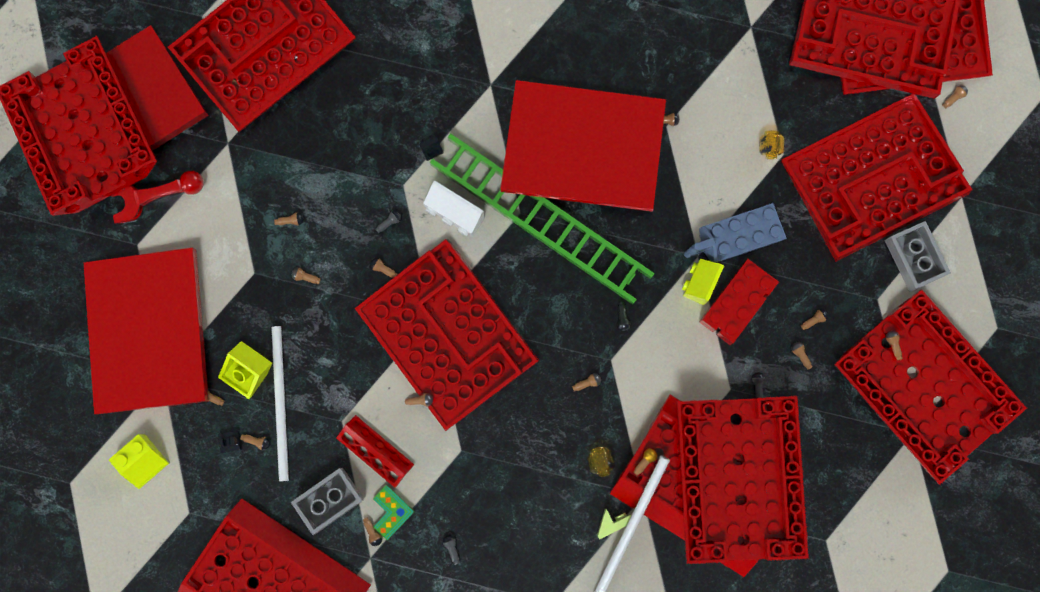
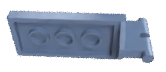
(739, 234)

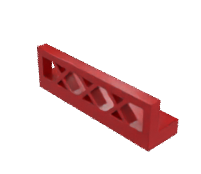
(376, 448)

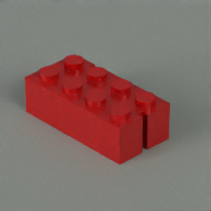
(739, 301)

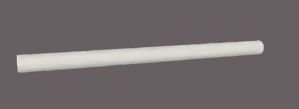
(280, 403)
(632, 524)

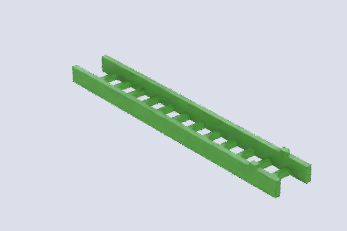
(540, 235)

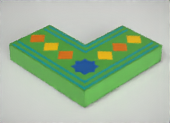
(397, 512)

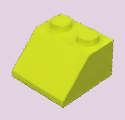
(703, 281)
(244, 369)
(139, 461)

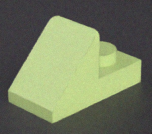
(608, 527)

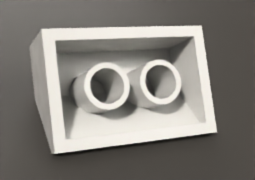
(453, 209)

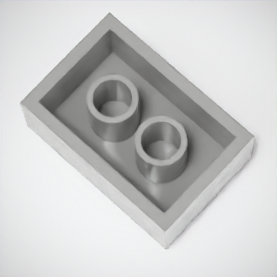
(917, 256)
(327, 501)

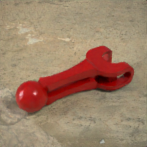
(135, 199)

